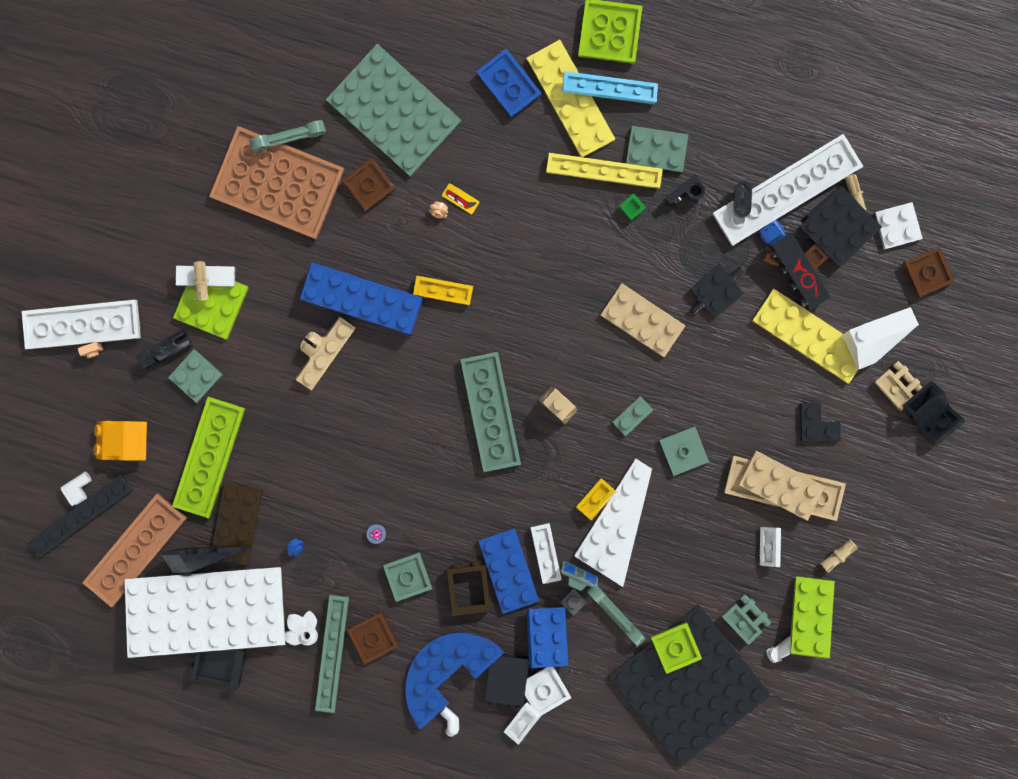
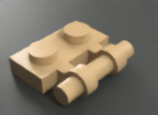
(894, 388)

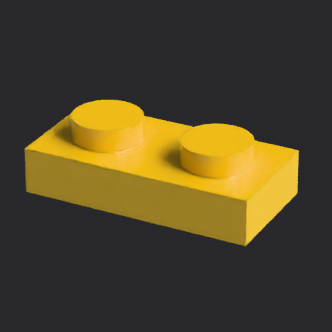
(596, 499)

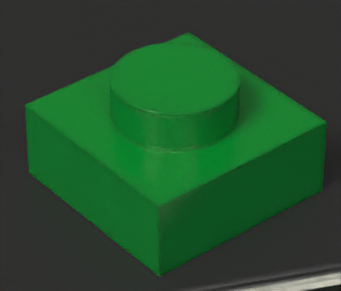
(632, 207)

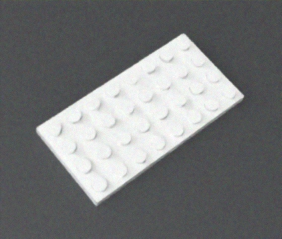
(204, 612)

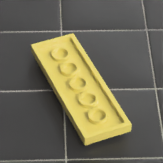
(576, 111)
(806, 334)

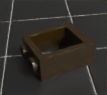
(468, 608)

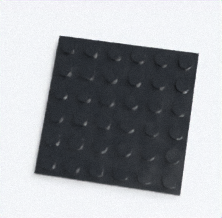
(696, 701)

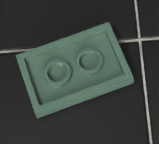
(657, 149)

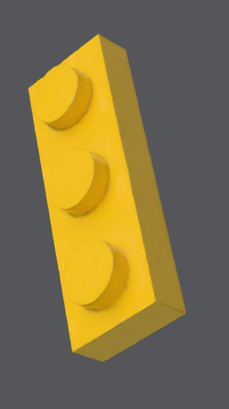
(443, 290)

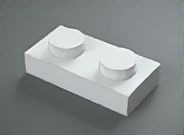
(770, 546)
(522, 723)

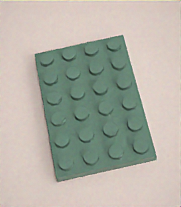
(393, 110)

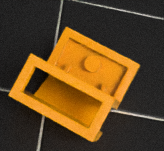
(120, 440)

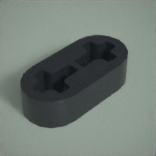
(737, 199)

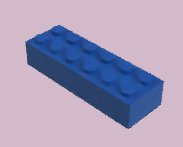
(361, 299)

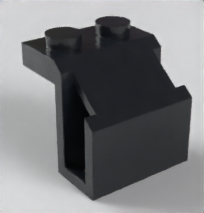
(933, 413)

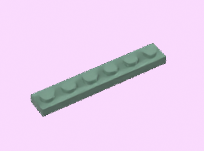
(332, 653)

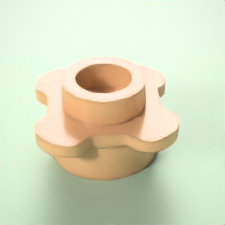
(438, 210)

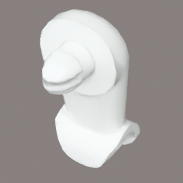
(780, 651)

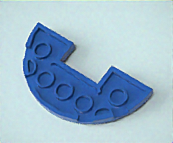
(437, 663)

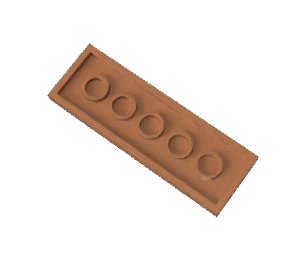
(135, 549)

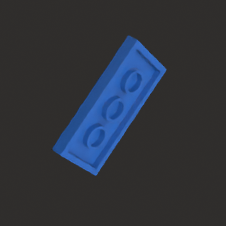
(508, 570)

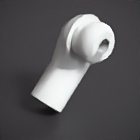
(453, 722)

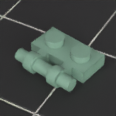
(741, 623)

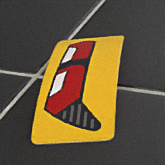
(460, 198)

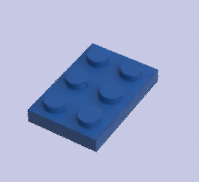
(508, 83)
(547, 637)

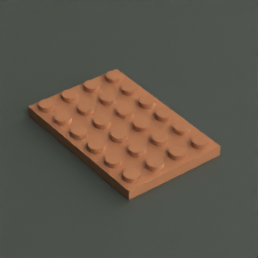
(277, 184)

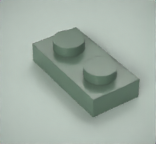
(632, 416)

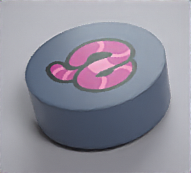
(376, 533)

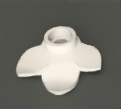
(299, 627)

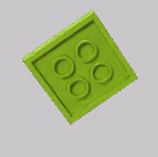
(610, 31)
(214, 314)

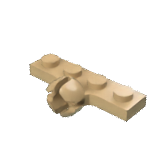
(323, 351)

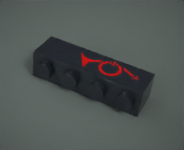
(798, 271)

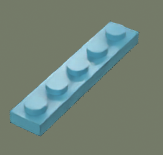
(609, 87)

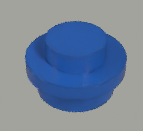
(295, 547)

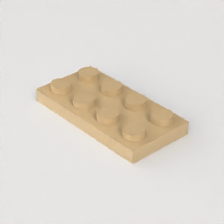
(642, 320)
(781, 485)

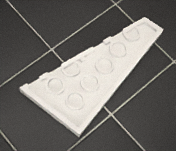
(613, 533)

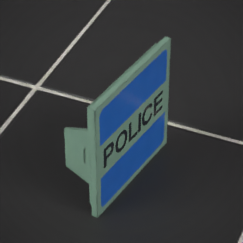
(578, 577)

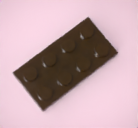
(237, 519)

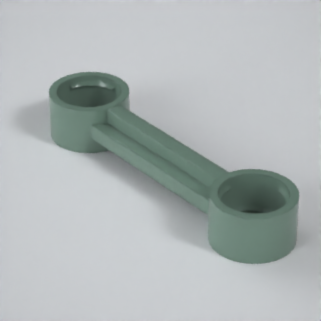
(310, 130)
(619, 618)

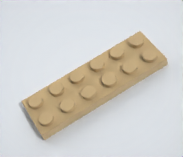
(826, 507)

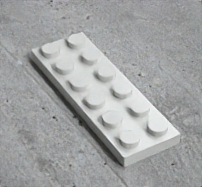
(81, 324)

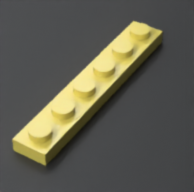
(604, 170)

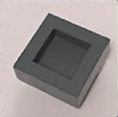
(573, 601)

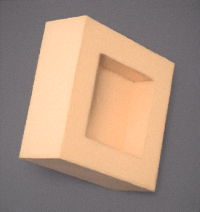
(90, 350)

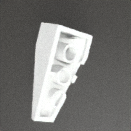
(876, 338)

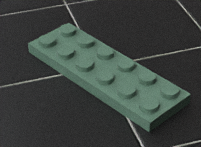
(490, 412)

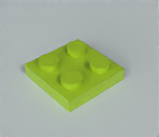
(676, 647)

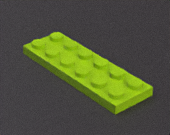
(208, 457)

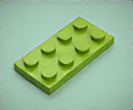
(812, 617)

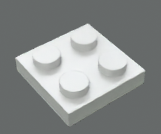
(898, 225)
(546, 690)

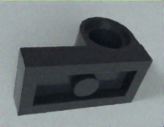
(676, 196)

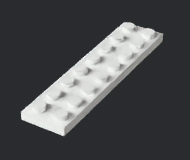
(790, 189)

